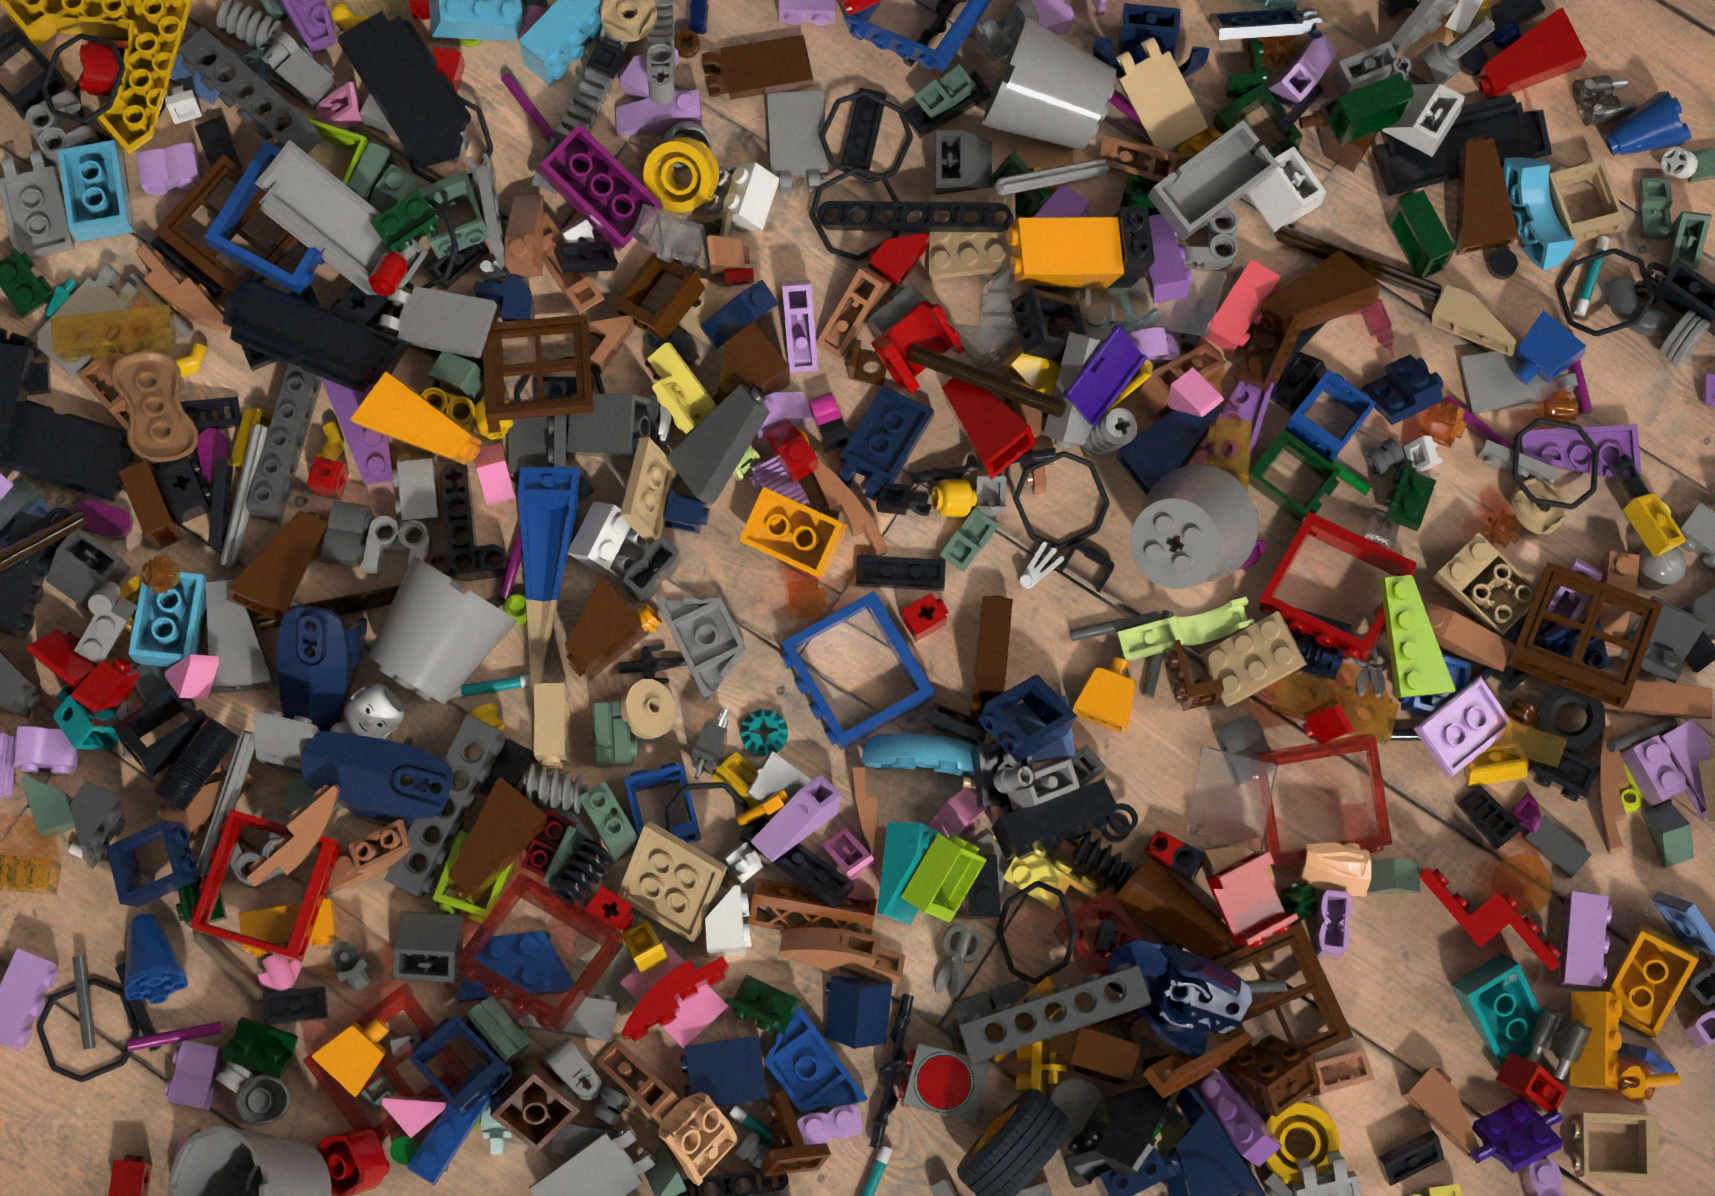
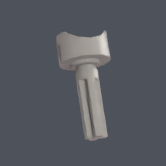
(1443, 59)

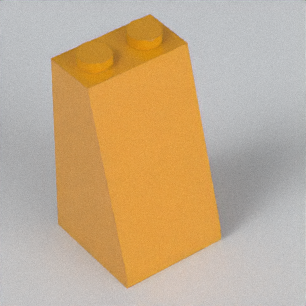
(1066, 252)
(408, 417)

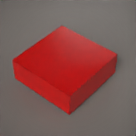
(739, 277)

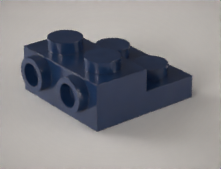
(1405, 389)

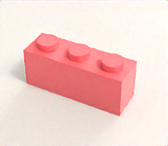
(1243, 307)

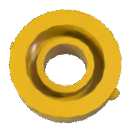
(663, 184)
(1318, 1126)

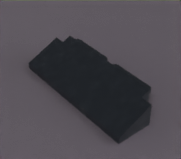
(406, 87)
(1499, 118)
(310, 336)
(70, 451)

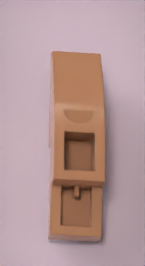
(181, 295)
(1035, 419)
(307, 827)
(368, 857)
(842, 948)

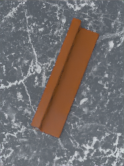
(801, 900)
(1182, 1069)

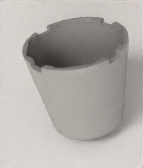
(1050, 89)
(1209, 515)
(436, 633)
(247, 1164)

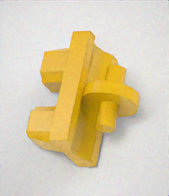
(1043, 1067)

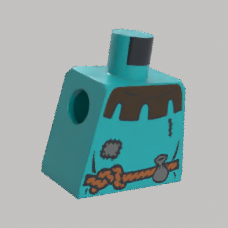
(83, 726)

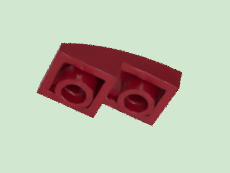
(546, 843)

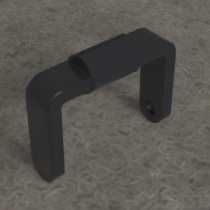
(1094, 555)

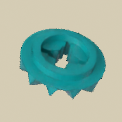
(754, 742)

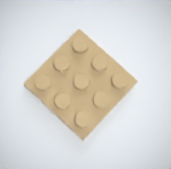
(970, 252)
(671, 881)

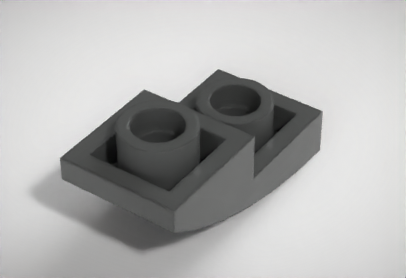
(575, 1136)

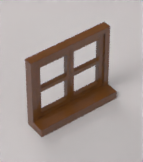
(205, 259)
(494, 370)
(1571, 672)
(1315, 983)

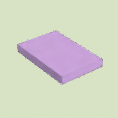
(1463, 727)

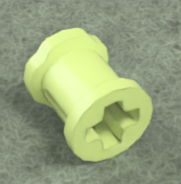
(749, 459)

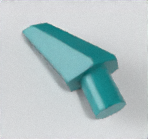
(59, 297)

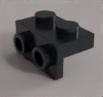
(1572, 776)

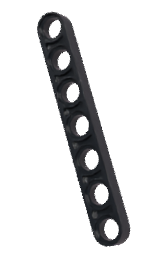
(925, 224)

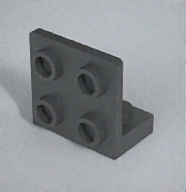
(538, 443)
(1670, 642)

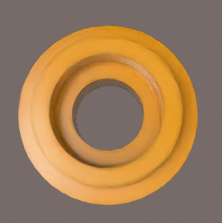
(649, 618)

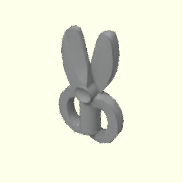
(1372, 672)
(955, 966)

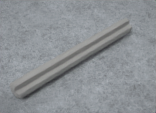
(1051, 176)
(240, 514)
(228, 797)

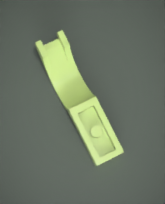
(1191, 630)

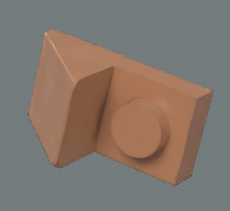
(613, 335)

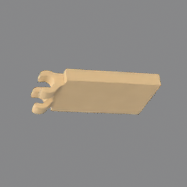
(1160, 97)

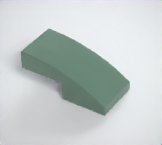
(946, 92)
(1654, 208)
(969, 540)

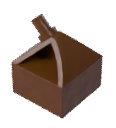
(1346, 155)
(751, 362)
(1107, 1049)
(534, 1103)

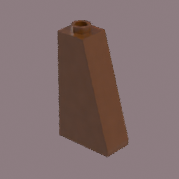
(1482, 199)
(1321, 295)
(277, 572)
(991, 651)
(497, 838)
(1174, 911)

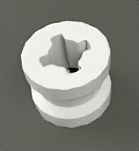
(1674, 158)
(234, 1076)

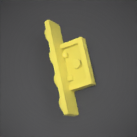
(680, 389)
(1047, 870)

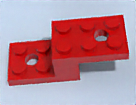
(1490, 917)

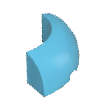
(1537, 224)
(920, 750)

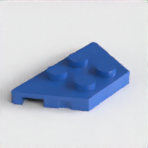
(525, 961)
(810, 1068)

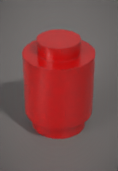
(388, 273)

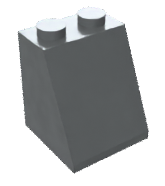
(613, 426)
(16, 690)

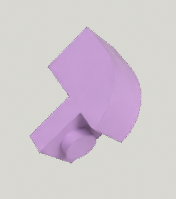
(1156, 344)

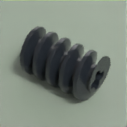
(1103, 862)
(581, 872)

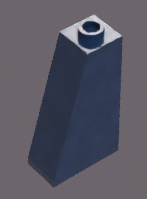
(1164, 446)

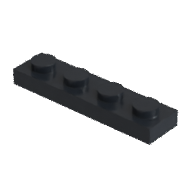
(806, 868)

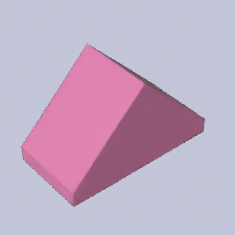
(341, 108)
(1193, 394)
(494, 474)
(193, 676)
(957, 814)
(848, 854)
(413, 1112)

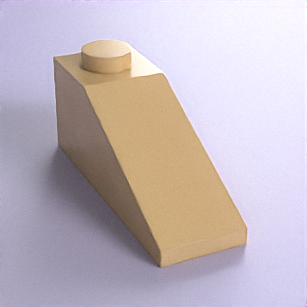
(1467, 317)

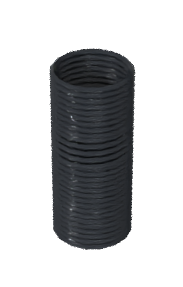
(195, 763)

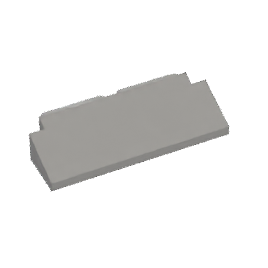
(327, 216)

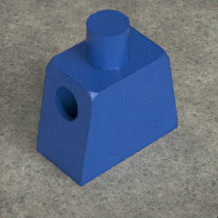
(1547, 350)

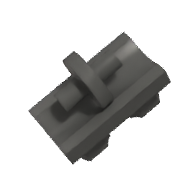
(350, 965)

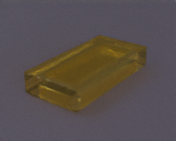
(1532, 744)

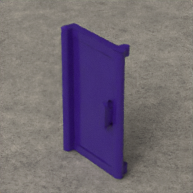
(1105, 376)

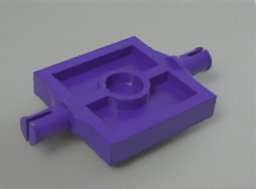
(1516, 1135)

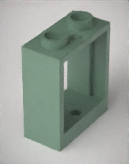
(458, 189)
(609, 821)

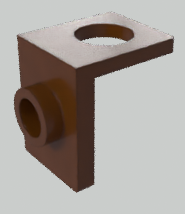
(856, 361)

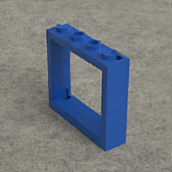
(906, 48)
(232, 212)
(820, 708)

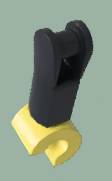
(1634, 485)

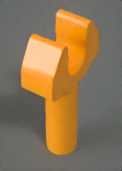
(767, 807)
(1645, 1081)

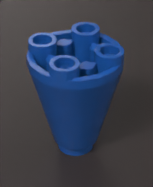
(1649, 127)
(151, 962)

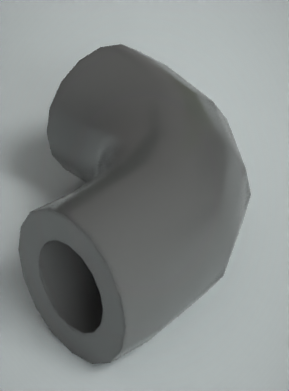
(1626, 306)

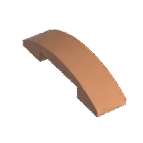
(576, 286)

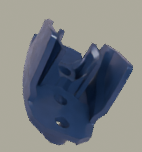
(317, 680)
(371, 773)
(1174, 985)
(1205, 1158)

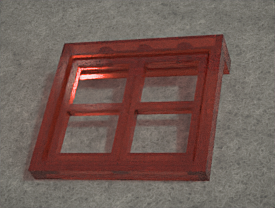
(385, 1010)

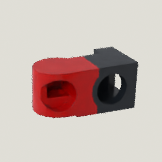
(1175, 855)

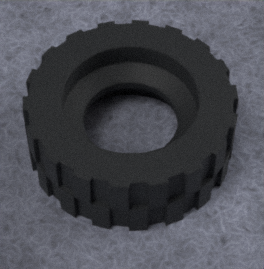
(1588, 733)

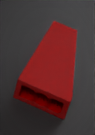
(1535, 57)
(989, 425)

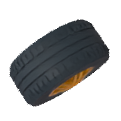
(1015, 1146)

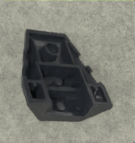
(1117, 1134)

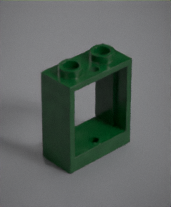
(1249, 102)
(1370, 108)
(1420, 234)
(1308, 457)

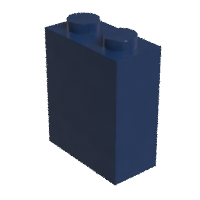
(726, 1071)

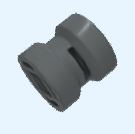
(1385, 457)
(614, 1100)
(754, 1150)

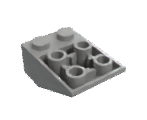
(281, 739)

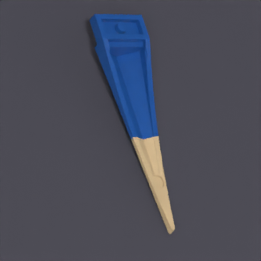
(547, 521)

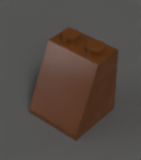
(602, 632)

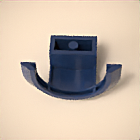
(1148, 21)

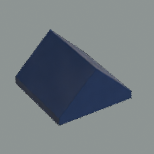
(858, 1011)

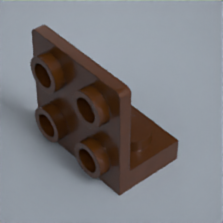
(1267, 357)
(1191, 696)
(1280, 1071)

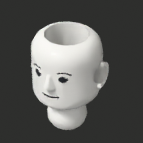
(371, 713)

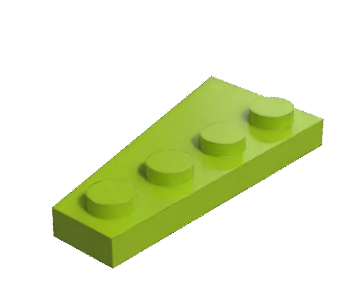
(1413, 648)

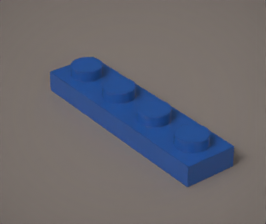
(447, 1135)

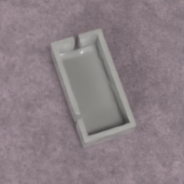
(1212, 180)

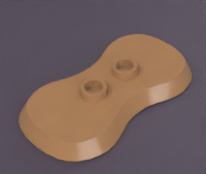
(157, 422)

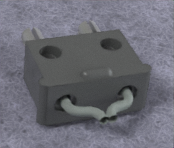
(710, 745)

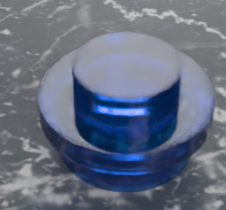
(1506, 36)

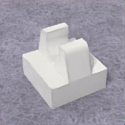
(182, 105)
(577, 229)
(1422, 454)
(742, 862)

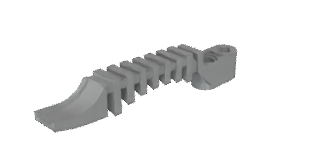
(662, 55)
(585, 106)

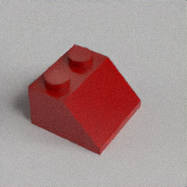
(58, 655)

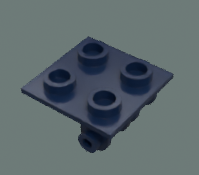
(1565, 640)
(1320, 659)

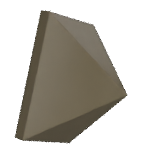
(717, 224)

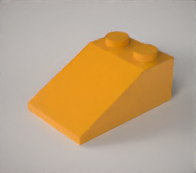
(793, 533)
(1651, 978)

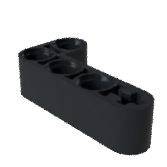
(465, 522)
(736, 1183)

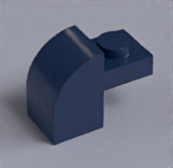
(513, 296)

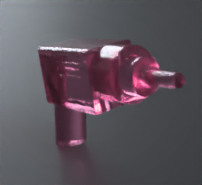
(1378, 324)

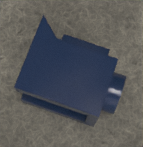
(685, 513)

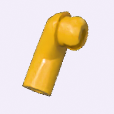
(345, 18)
(192, 363)
(334, 443)

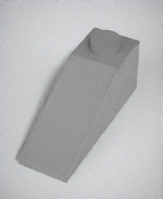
(592, 1020)

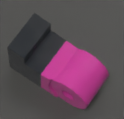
(829, 422)

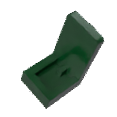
(1240, 84)

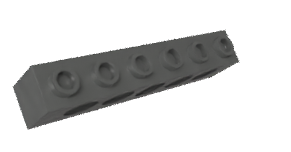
(205, 49)
(284, 444)
(403, 872)
(1133, 997)

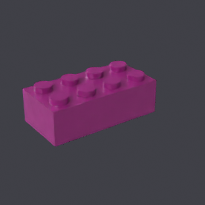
(596, 186)

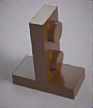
(790, 1151)

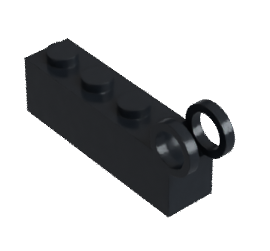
(1682, 290)
(23, 581)
(1062, 818)

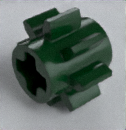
(1299, 899)

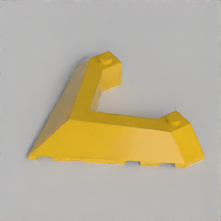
(151, 51)

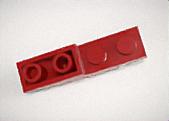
(660, 1001)

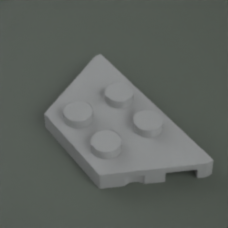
(1423, 20)
(704, 639)

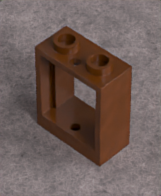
(674, 307)
(150, 505)

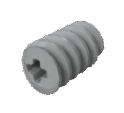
(247, 26)
(1111, 433)
(553, 788)

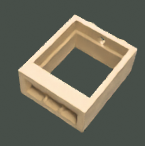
(1592, 228)
(552, 725)
(1647, 1146)

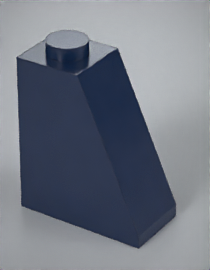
(742, 310)

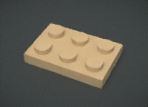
(648, 490)
(1254, 658)

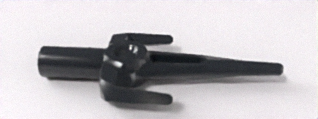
(650, 665)

